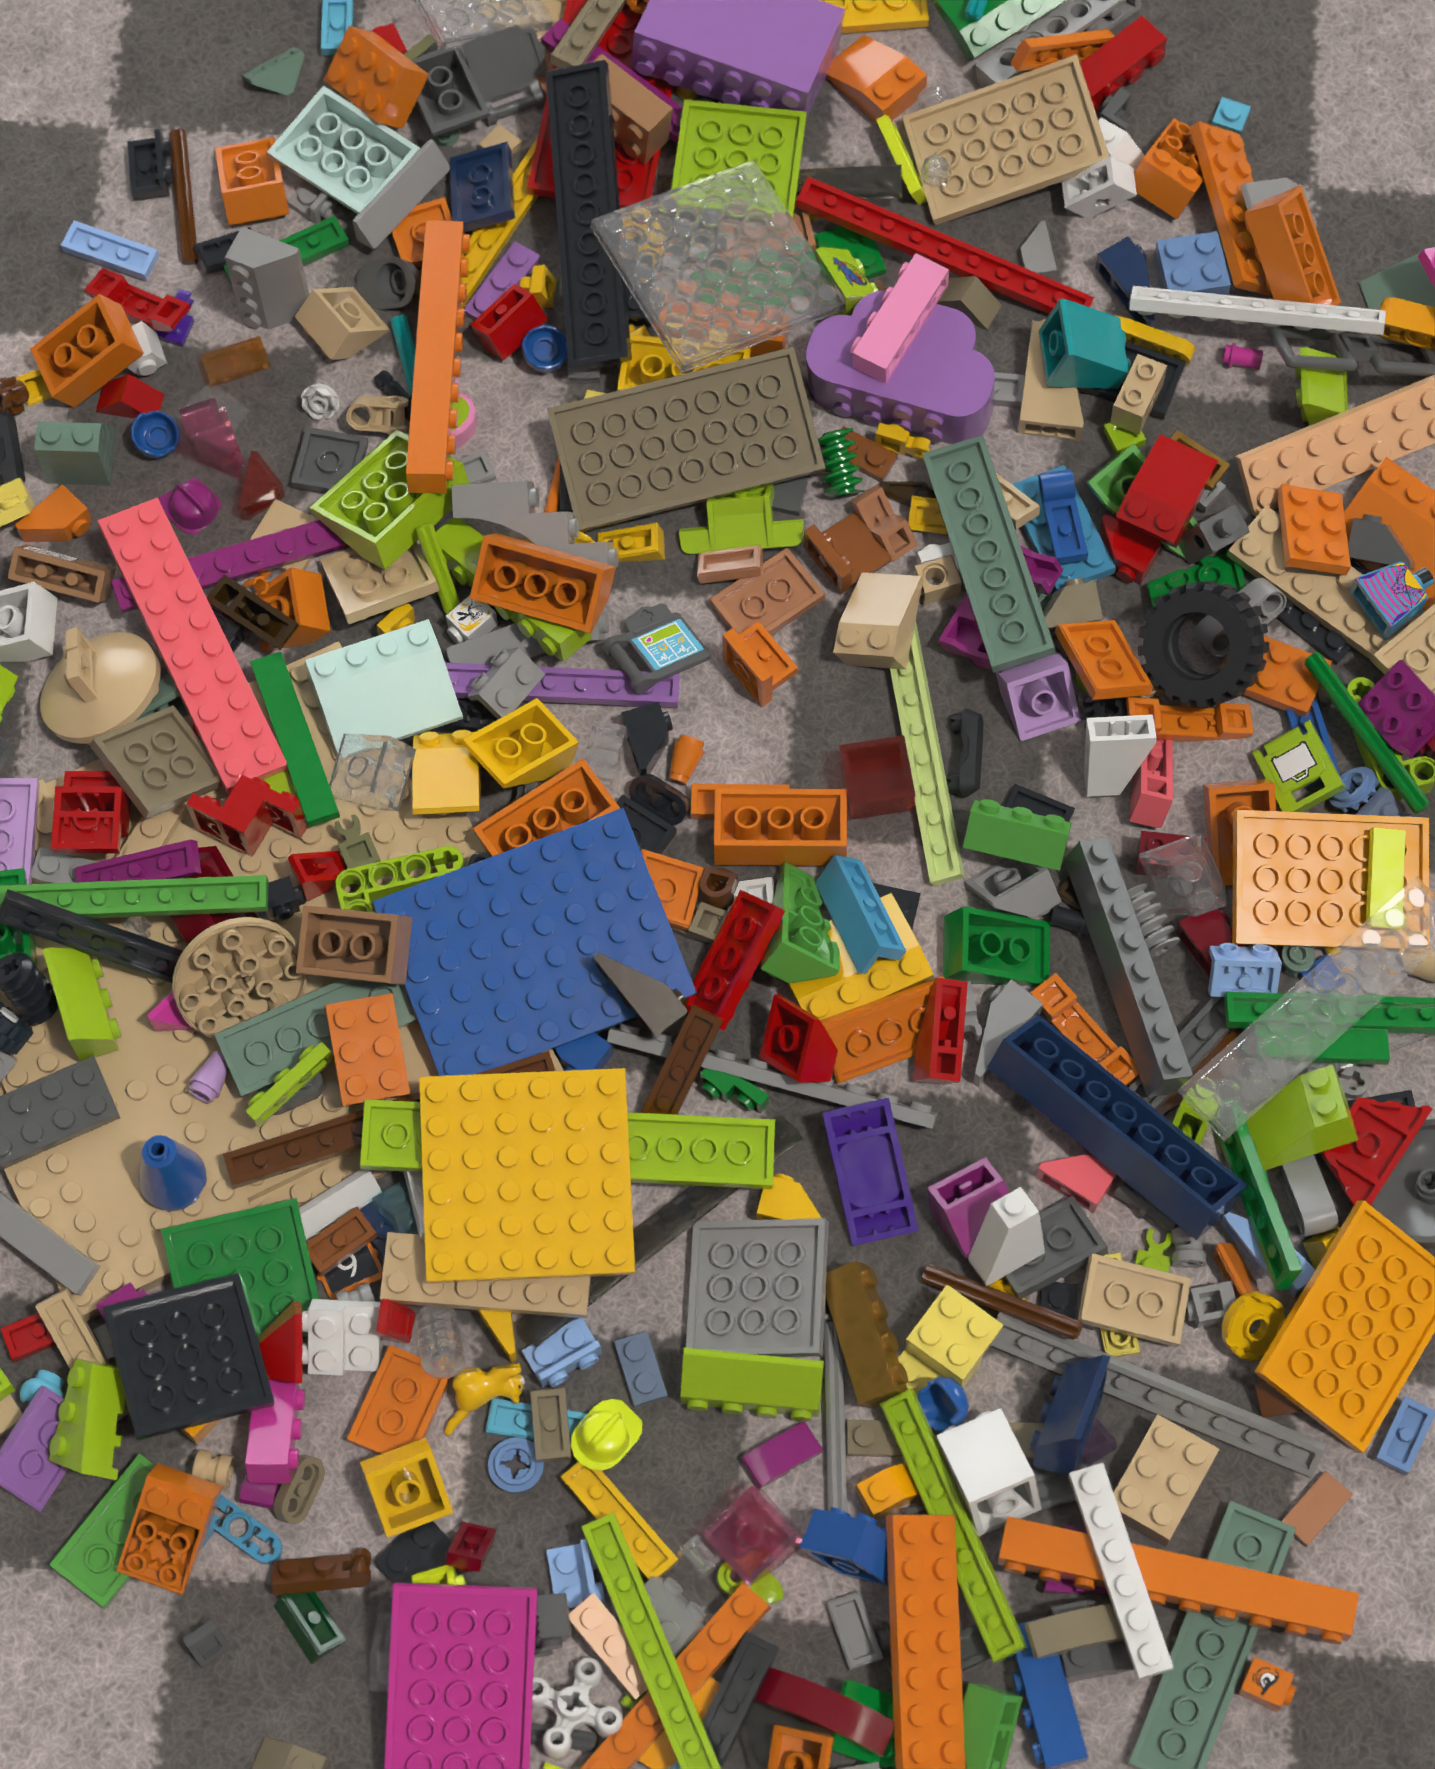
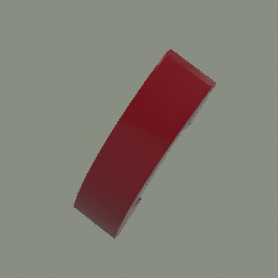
(826, 1710)

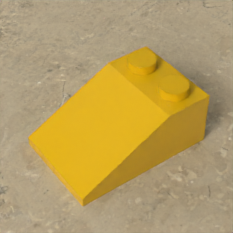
(523, 746)
(444, 774)

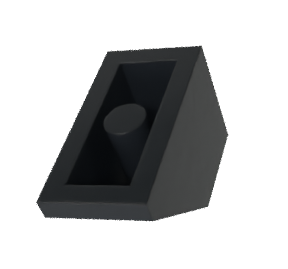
(647, 734)

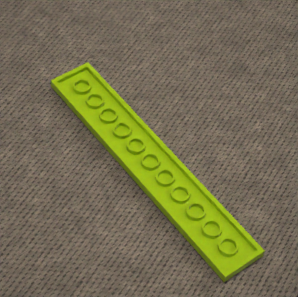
(660, 1146)

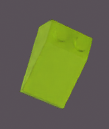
(1303, 1119)

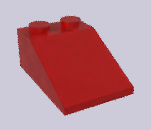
(1166, 491)

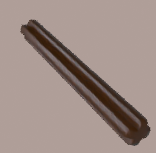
(183, 196)
(1003, 1302)

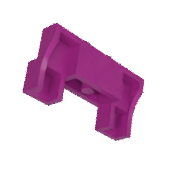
(962, 632)

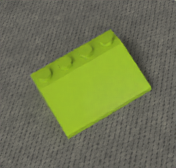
(373, 504)

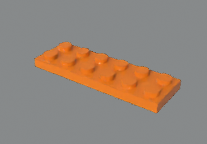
(1224, 171)

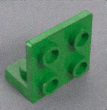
(879, 1702)

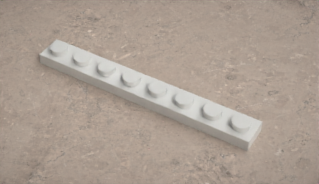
(1266, 311)

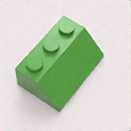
(1017, 834)

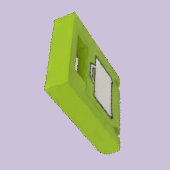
(1294, 763)

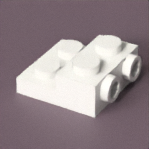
(341, 1337)

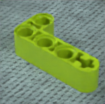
(1420, 764)
(399, 870)

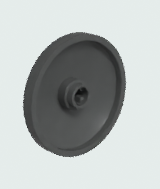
(1410, 1190)

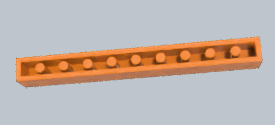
(436, 357)
(1186, 1581)

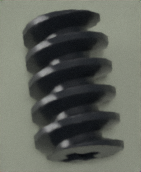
(27, 988)

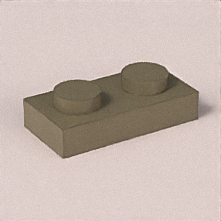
(550, 1425)

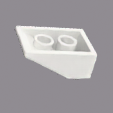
(26, 623)

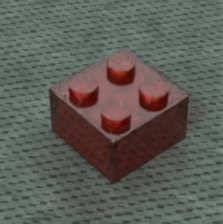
(877, 777)

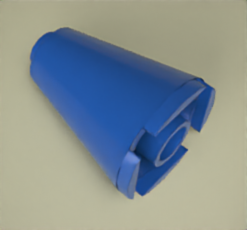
(170, 1174)

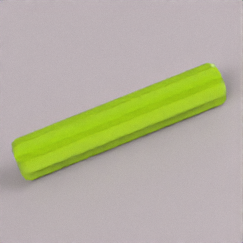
(438, 566)

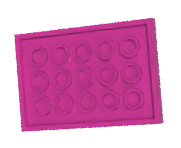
(460, 1677)

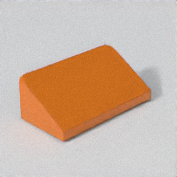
(1234, 1269)

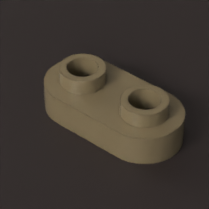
(300, 1492)

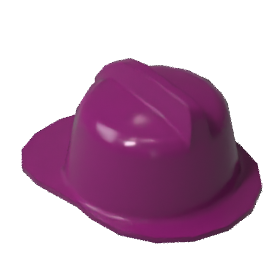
(190, 506)

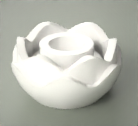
(320, 401)

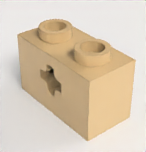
(1138, 394)

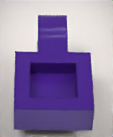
(180, 333)

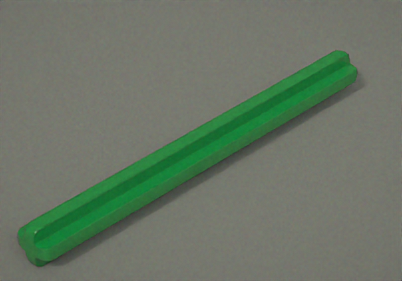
(1366, 733)

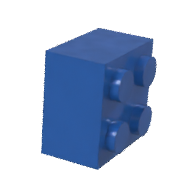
(848, 1544)

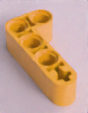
(1409, 322)

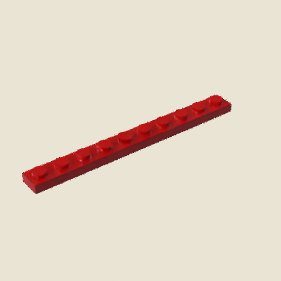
(938, 247)

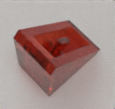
(259, 488)

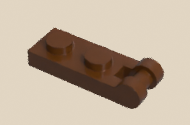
(322, 1573)

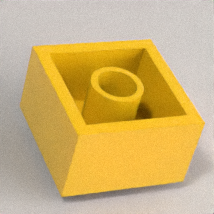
(406, 1487)

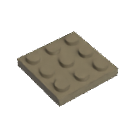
(157, 761)

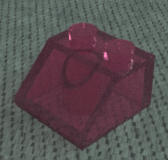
(754, 1535)

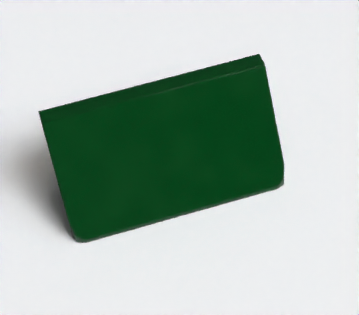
(309, 1624)

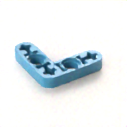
(253, 1550)

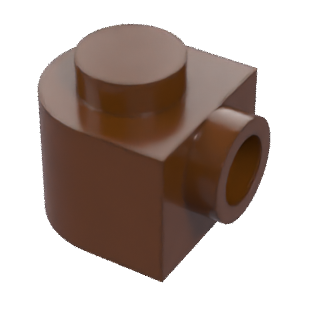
(718, 887)

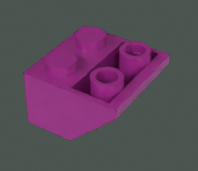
(964, 1200)

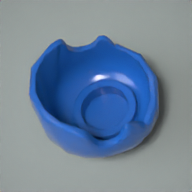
(543, 343)
(157, 429)
(944, 1403)

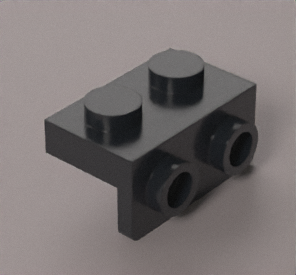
(149, 166)

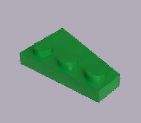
(1210, 569)

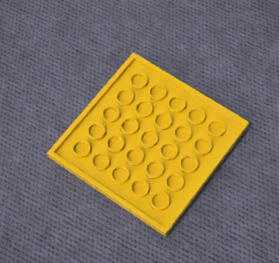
(526, 1176)

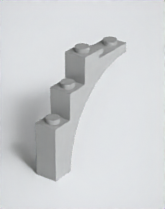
(514, 507)

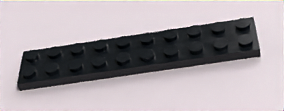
(583, 191)

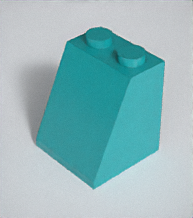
(1083, 348)

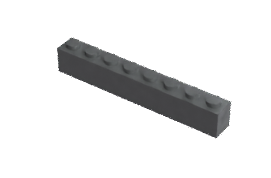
(1128, 967)

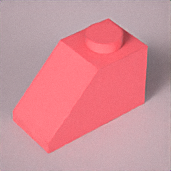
(1079, 1177)

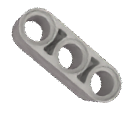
(1262, 594)
(1308, 1196)

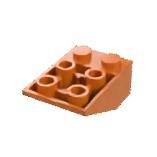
(1170, 170)
(169, 1528)

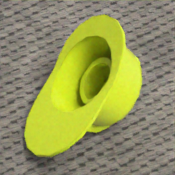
(605, 1435)

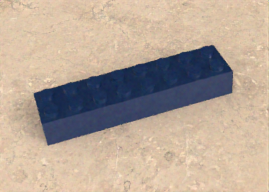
(1117, 1126)

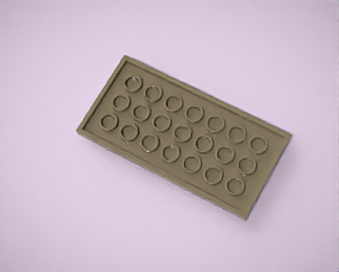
(686, 439)

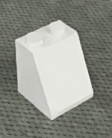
(990, 1471)

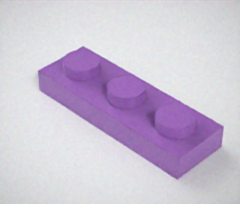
(515, 264)

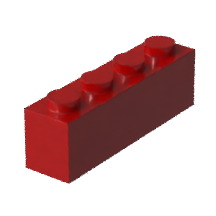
(1123, 59)

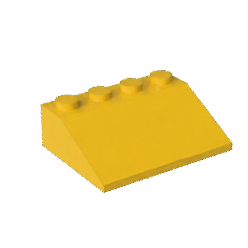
(851, 989)

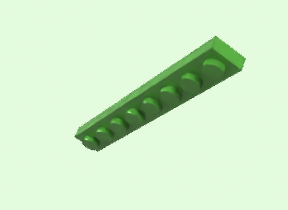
(153, 896)

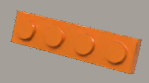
(1041, 51)

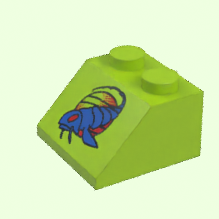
(847, 275)

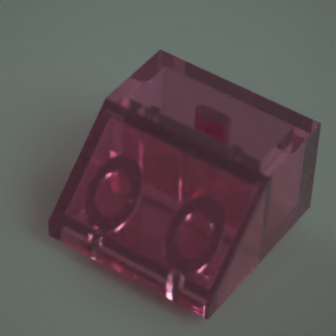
(212, 437)

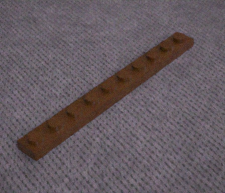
(330, 1137)

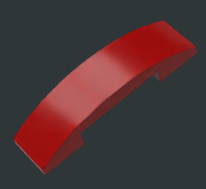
(138, 304)

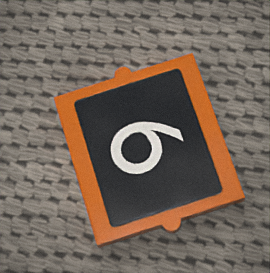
(352, 1272)

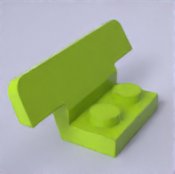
(740, 522)

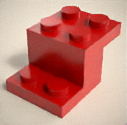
(89, 814)
(247, 814)

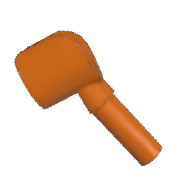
(259, 583)

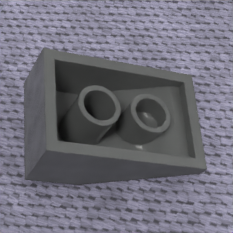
(450, 92)

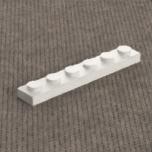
(1120, 1571)

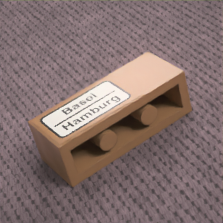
(61, 573)

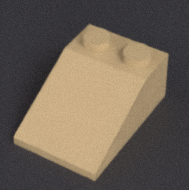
(879, 621)

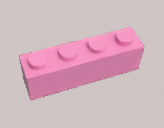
(899, 318)

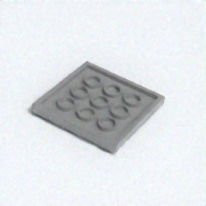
(758, 1287)

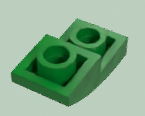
(725, 1085)

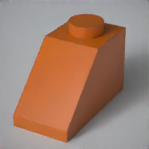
(55, 519)

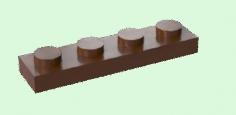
(683, 1062)

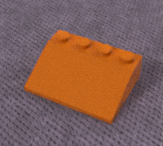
(1407, 508)

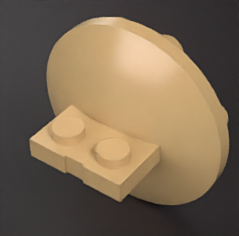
(99, 685)
(236, 974)

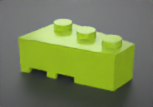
(89, 1420)

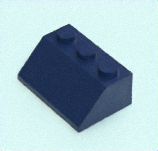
(1070, 1415)

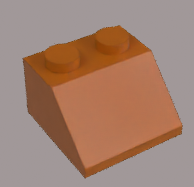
(302, 599)

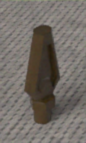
(903, 490)

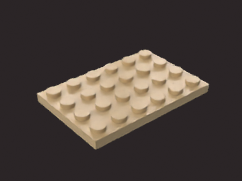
(1008, 138)

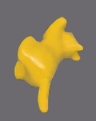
(478, 1387)

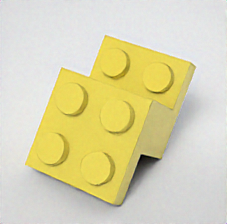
(948, 1341)

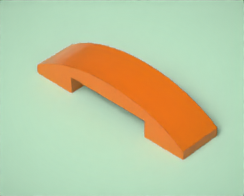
(1195, 723)
(1074, 1022)

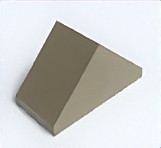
(972, 299)

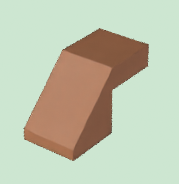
(886, 526)

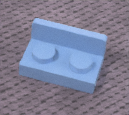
(1243, 969)
(562, 1353)
(573, 1574)

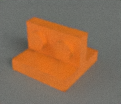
(757, 661)

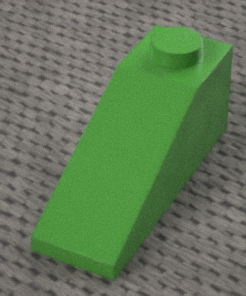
(988, 1725)

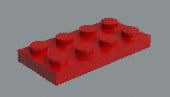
(735, 955)

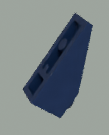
(1122, 268)

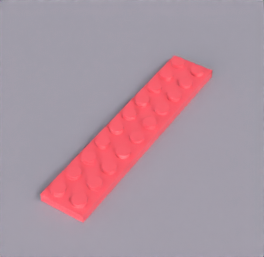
(192, 644)

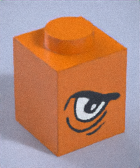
(1267, 1685)

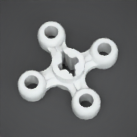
(584, 1714)

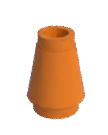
(685, 758)

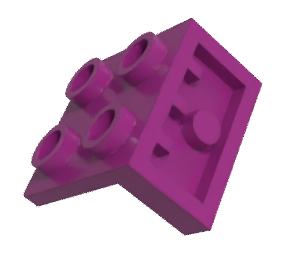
(1401, 709)

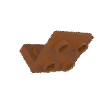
(845, 551)

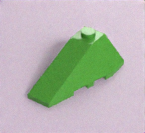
(1114, 480)
(801, 943)

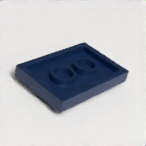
(482, 186)

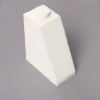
(1115, 751)
(1007, 1237)

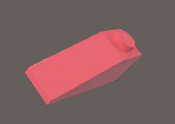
(1153, 786)

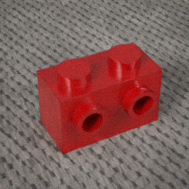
(508, 321)

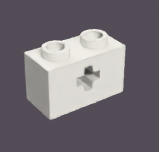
(1099, 187)

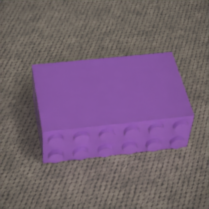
(740, 48)

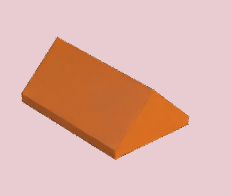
(799, 1748)

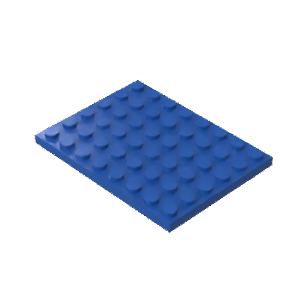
(511, 943)

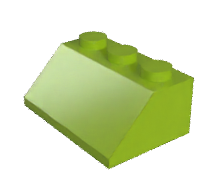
(82, 1002)

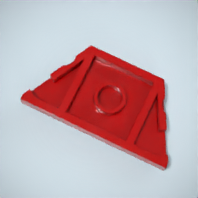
(1383, 1138)

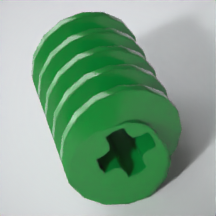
(839, 464)

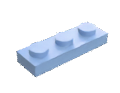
(110, 250)

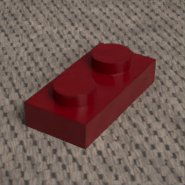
(470, 1547)

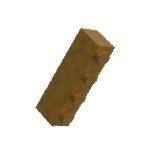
(864, 1334)

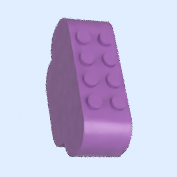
(935, 391)

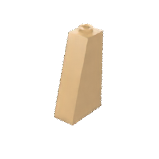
(1045, 409)

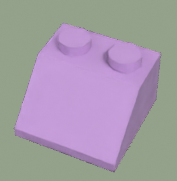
(1039, 696)

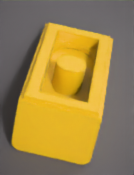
(637, 542)

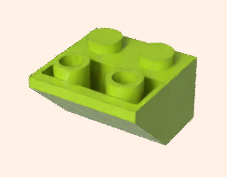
(1320, 391)

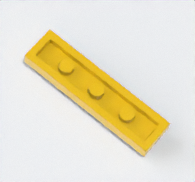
(603, 1498)

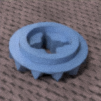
(1366, 783)
(504, 1453)

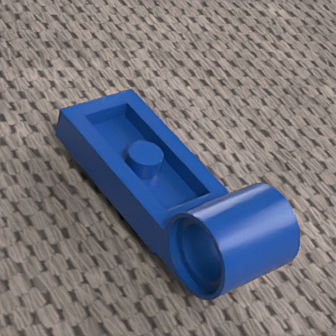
(1062, 516)

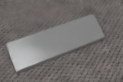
(400, 195)
(484, 647)

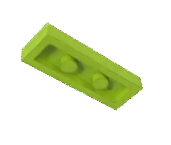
(288, 1083)

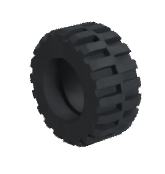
(1163, 653)

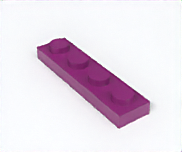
(163, 862)

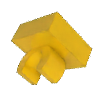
(541, 285)

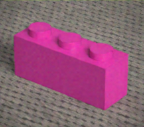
(273, 1436)

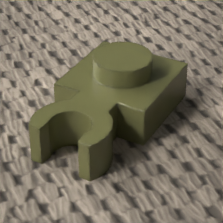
(357, 848)

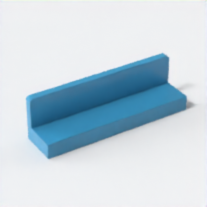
(858, 913)

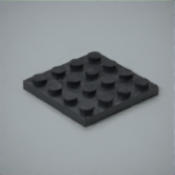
(188, 1356)

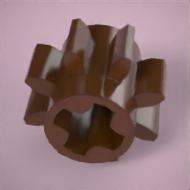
(12, 395)

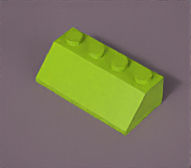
(751, 1384)

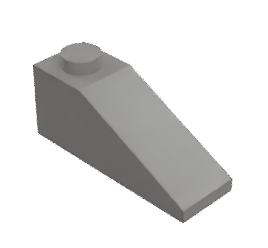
(1008, 1011)

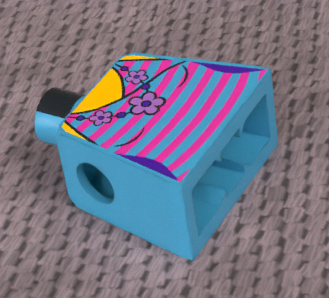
(1391, 596)

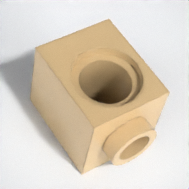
(943, 570)

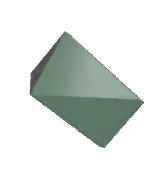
(278, 73)

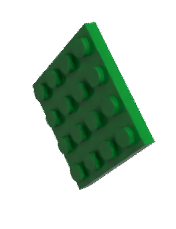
(258, 1243)

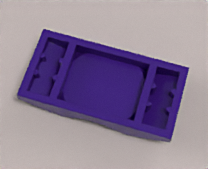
(870, 1171)

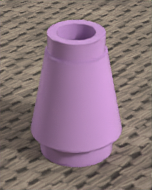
(209, 1079)

